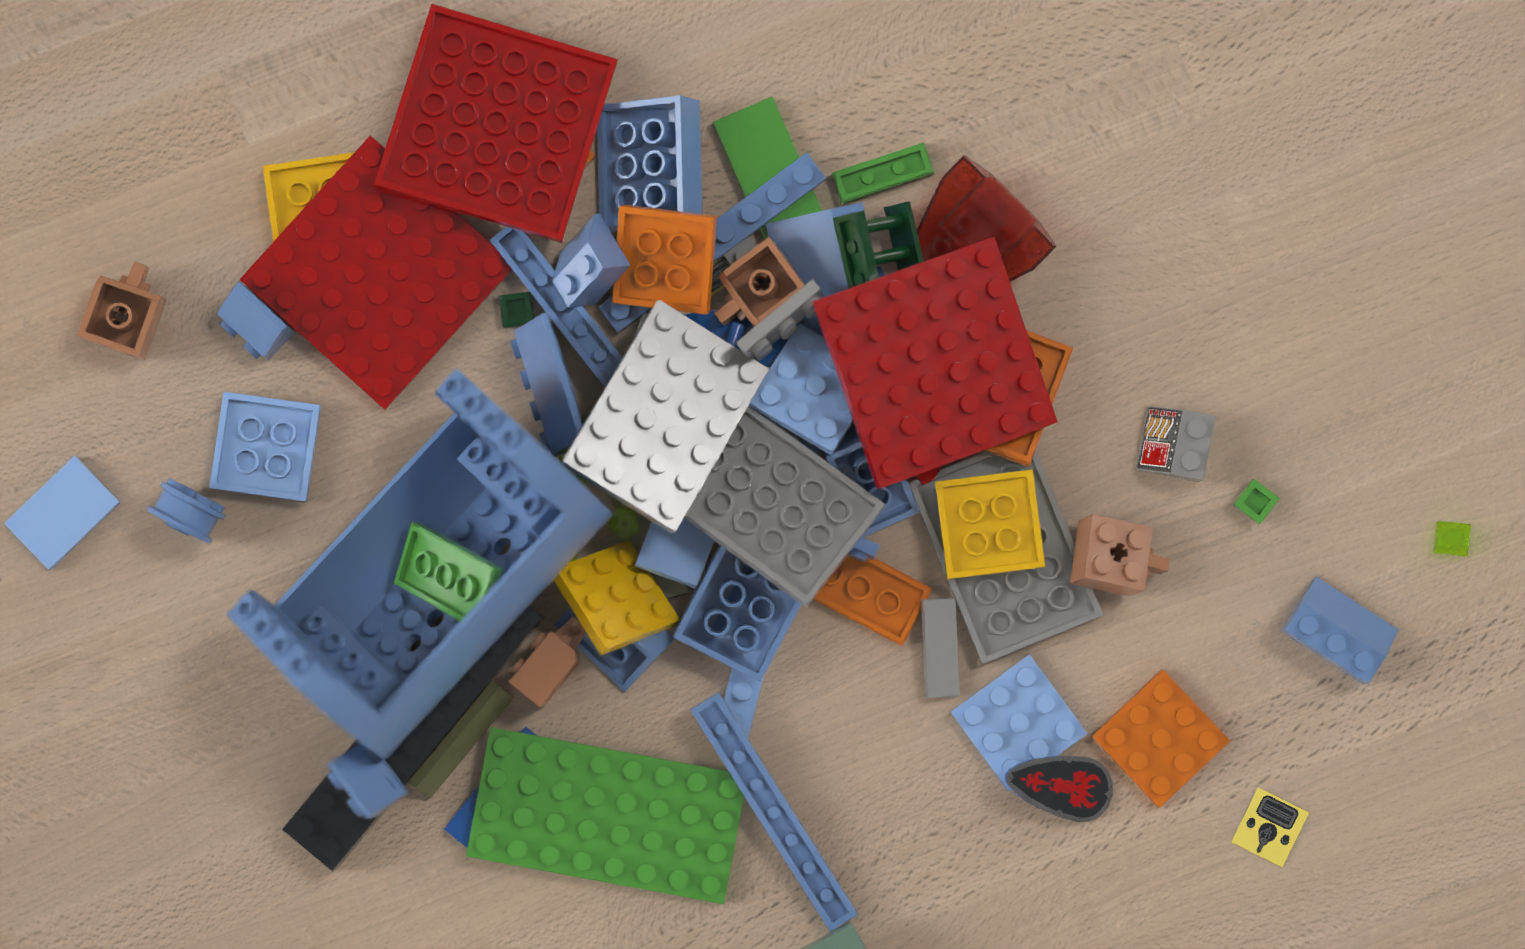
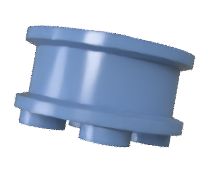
(187, 510)

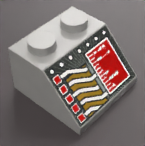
(1175, 443)

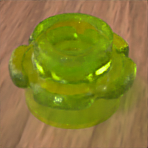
(616, 526)

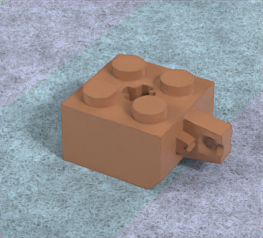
(743, 285)
(115, 297)
(1130, 560)
(549, 664)

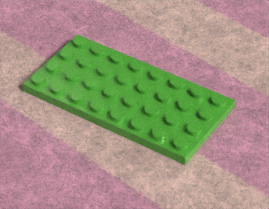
(606, 815)

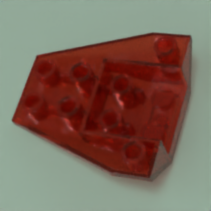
(977, 206)

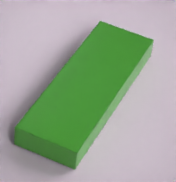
(882, 173)

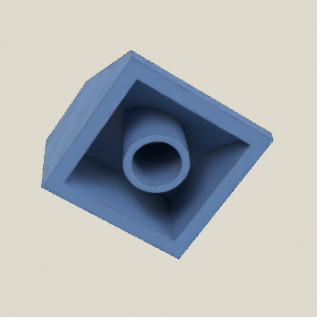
(589, 264)
(254, 321)

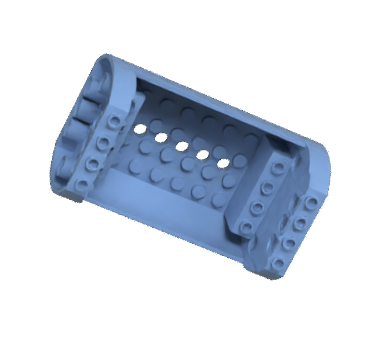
(350, 629)

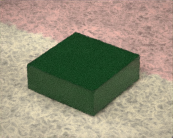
(516, 309)

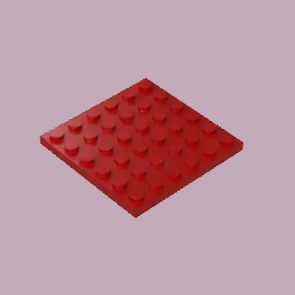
(496, 123)
(376, 277)
(935, 362)

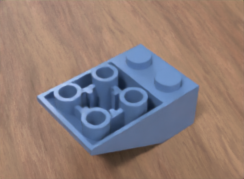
(367, 780)

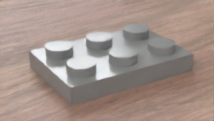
(780, 322)

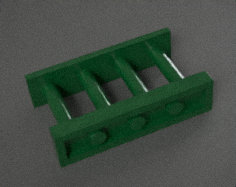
(856, 245)

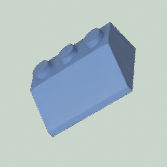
(1340, 631)
(626, 663)

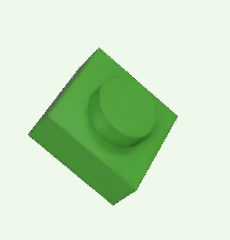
(1256, 501)

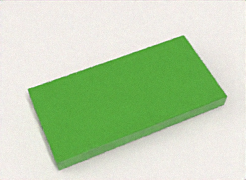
(760, 150)
(444, 572)

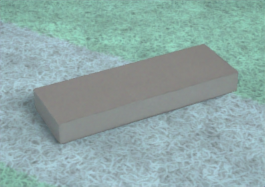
(940, 647)

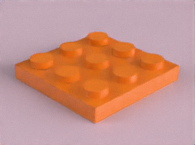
(668, 258)
(1160, 738)

